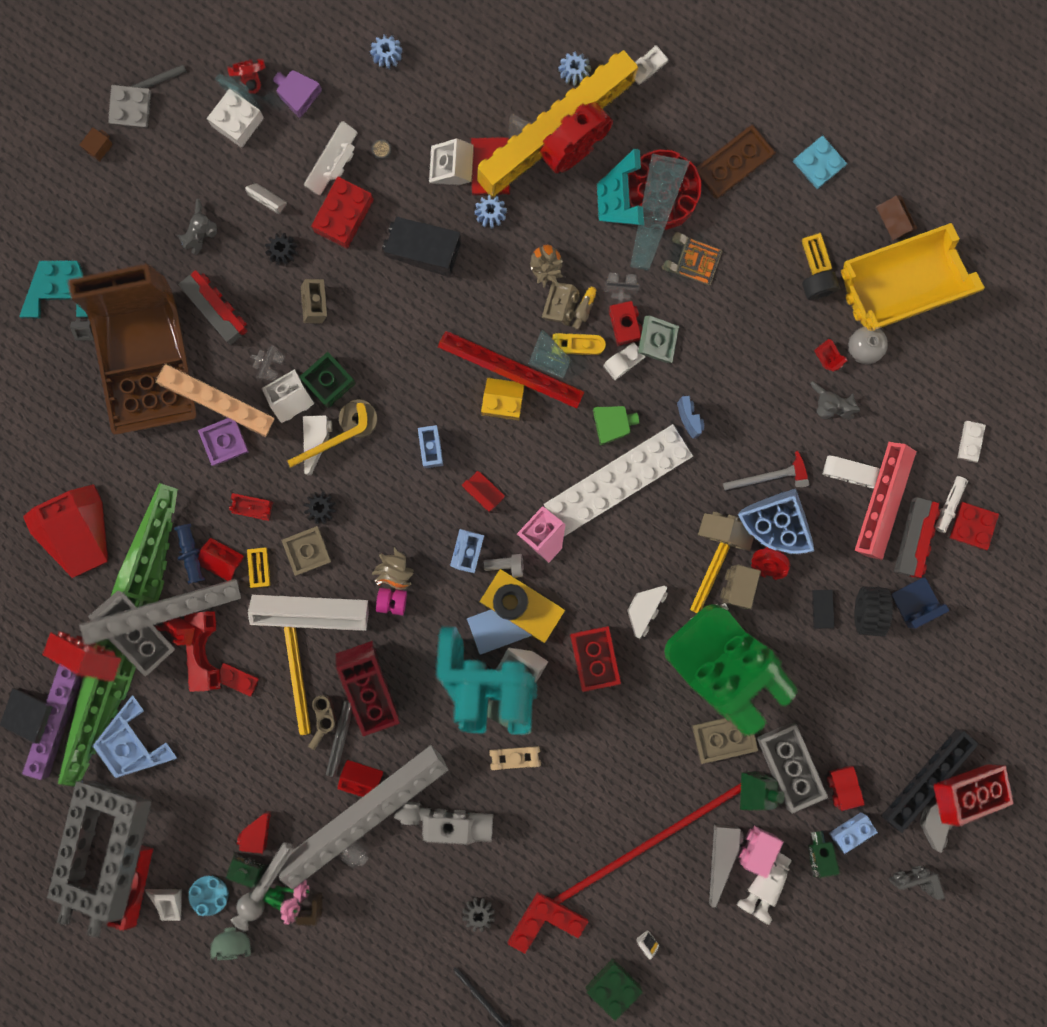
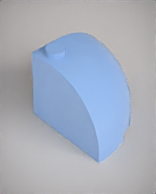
(779, 523)

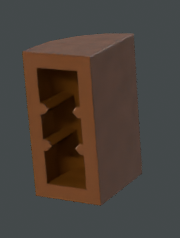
(896, 217)

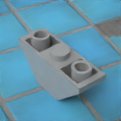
(932, 827)

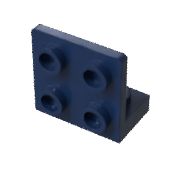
(918, 603)

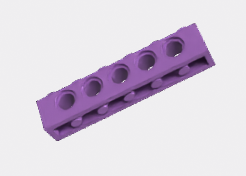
(62, 699)

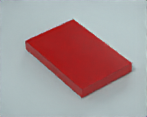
(483, 149)

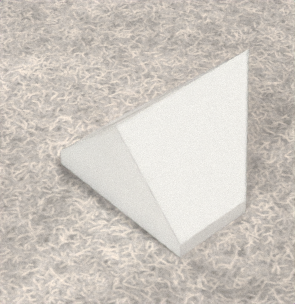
(167, 903)

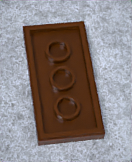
(734, 161)

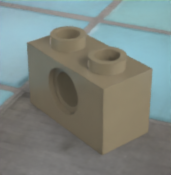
(313, 301)

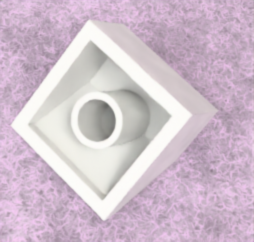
(451, 162)
(287, 396)

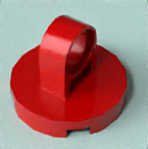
(247, 70)
(771, 563)

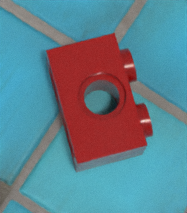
(623, 334)

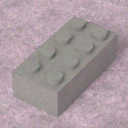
(143, 646)
(792, 767)

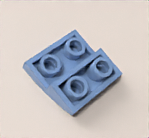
(692, 423)

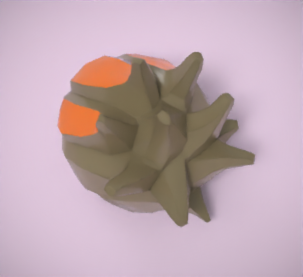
(546, 264)
(393, 571)

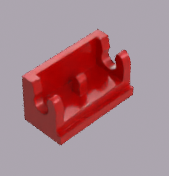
(251, 507)
(179, 629)

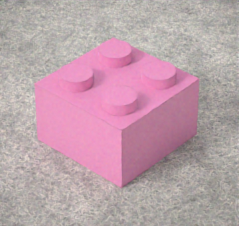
(759, 851)

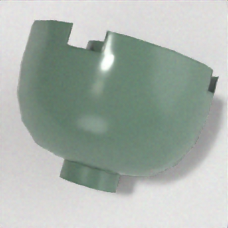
(230, 945)

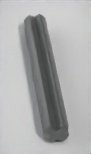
(339, 740)

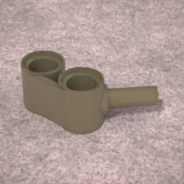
(329, 713)

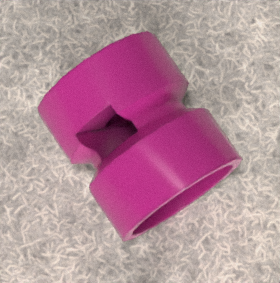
(385, 598)

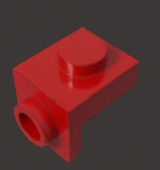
(830, 356)

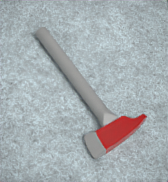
(797, 470)

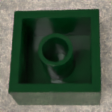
(327, 380)
(613, 989)

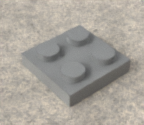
(129, 106)

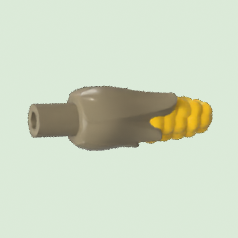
(583, 309)

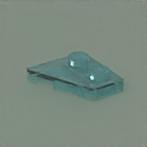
(239, 88)
(549, 356)

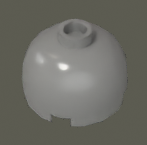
(868, 345)

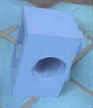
(430, 446)
(467, 550)
(852, 832)

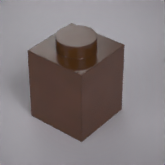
(96, 143)

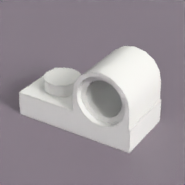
(623, 361)

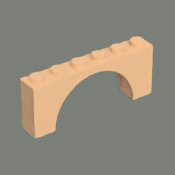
(215, 400)

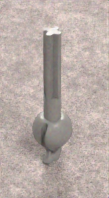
(251, 905)

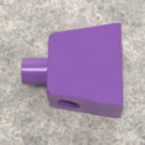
(297, 91)

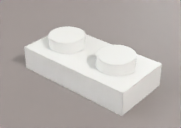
(971, 441)

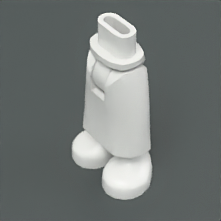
(767, 890)

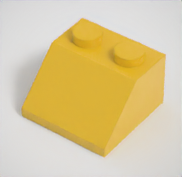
(502, 399)

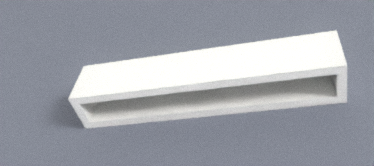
(308, 612)

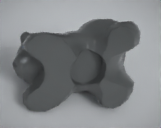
(198, 229)
(831, 404)

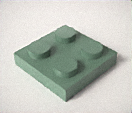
(658, 339)

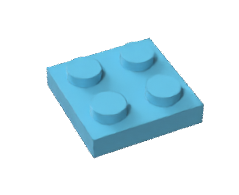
(819, 162)

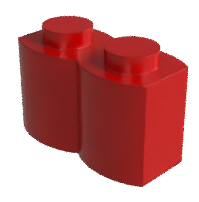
(845, 788)

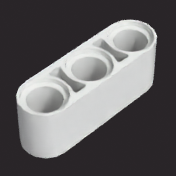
(849, 470)

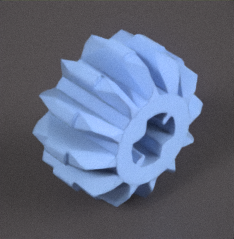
(389, 57)
(576, 62)
(498, 214)

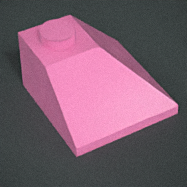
(544, 534)

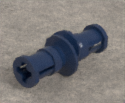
(189, 553)

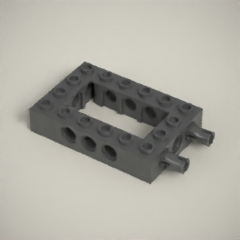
(112, 895)

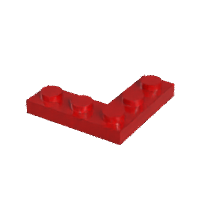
(543, 910)

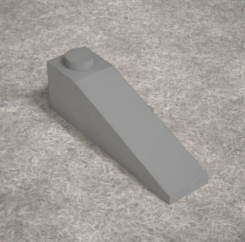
(725, 849)

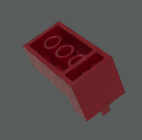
(366, 688)

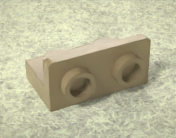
(561, 303)

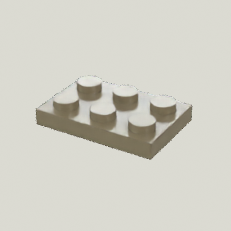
(721, 740)

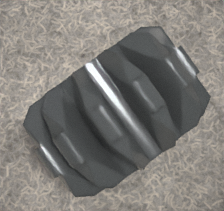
(478, 907)

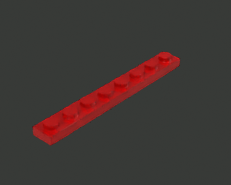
(511, 369)

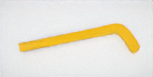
(362, 416)

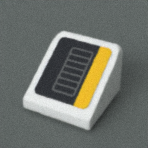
(647, 944)

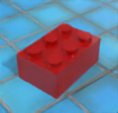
(342, 212)
(595, 658)

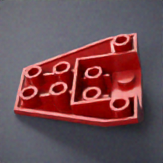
(71, 529)

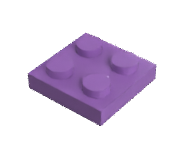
(223, 441)

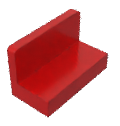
(483, 491)
(219, 559)
(359, 778)

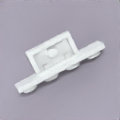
(332, 159)

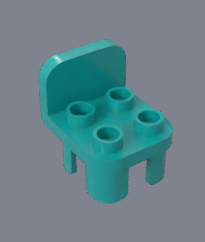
(474, 686)

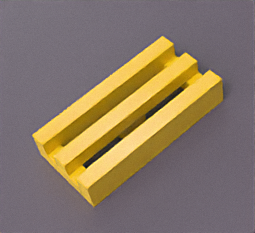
(823, 251)
(259, 571)

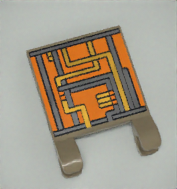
(696, 261)

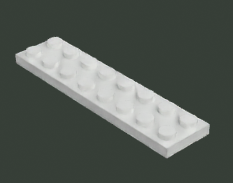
(619, 479)

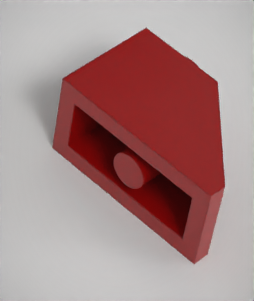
(255, 835)

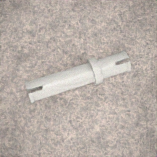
(949, 508)

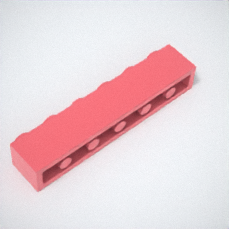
(885, 500)

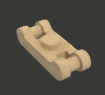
(515, 757)

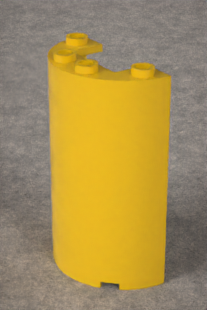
(907, 278)

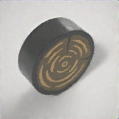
(381, 149)

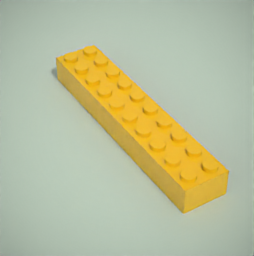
(523, 150)

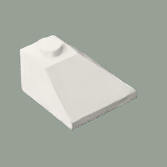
(534, 663)

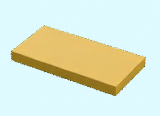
(540, 614)

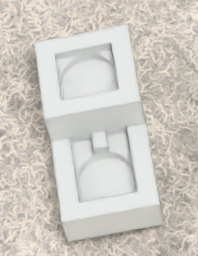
(649, 64)

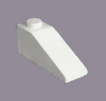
(315, 432)

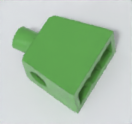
(613, 423)

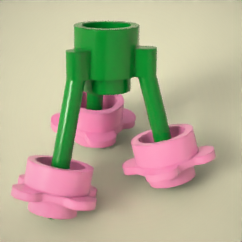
(290, 907)

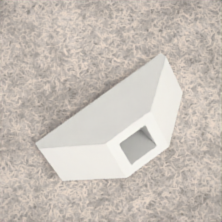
(645, 608)

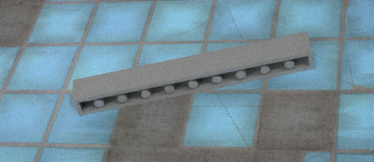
(362, 816)

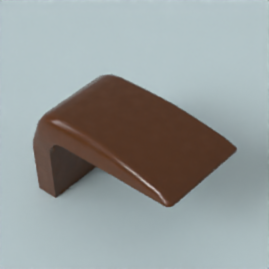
(134, 338)

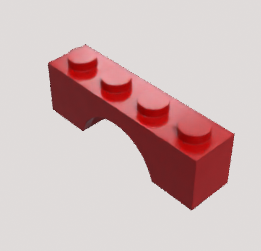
(201, 673)
(136, 891)

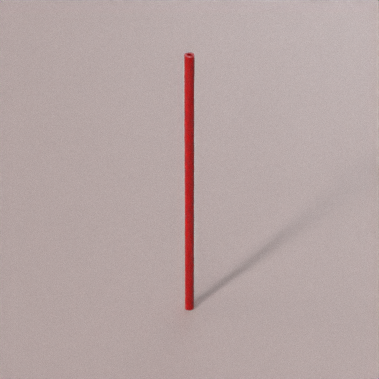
(648, 844)

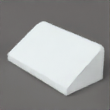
(266, 197)

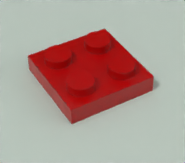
(974, 526)

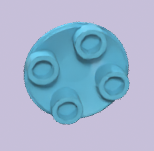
(208, 895)

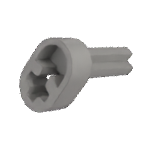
(514, 563)

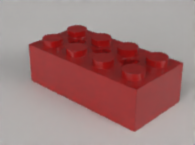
(82, 659)
(973, 794)

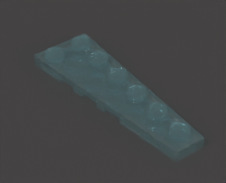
(660, 193)

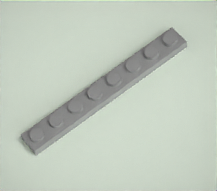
(159, 611)

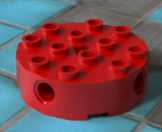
(575, 137)
(687, 195)

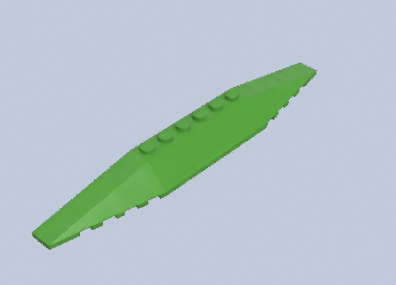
(142, 584)

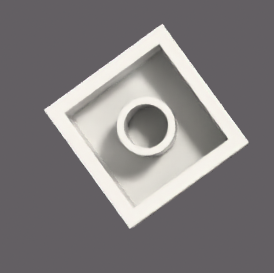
(235, 118)

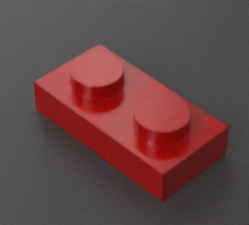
(238, 679)

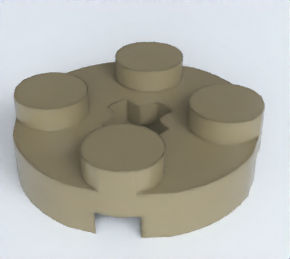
(349, 411)

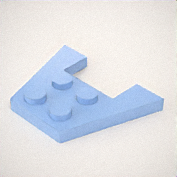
(122, 748)

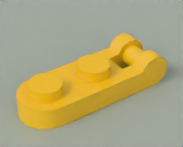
(580, 343)

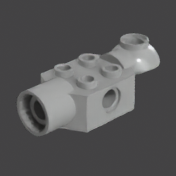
(466, 829)

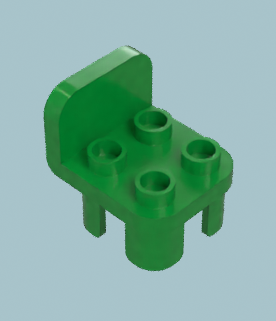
(727, 666)

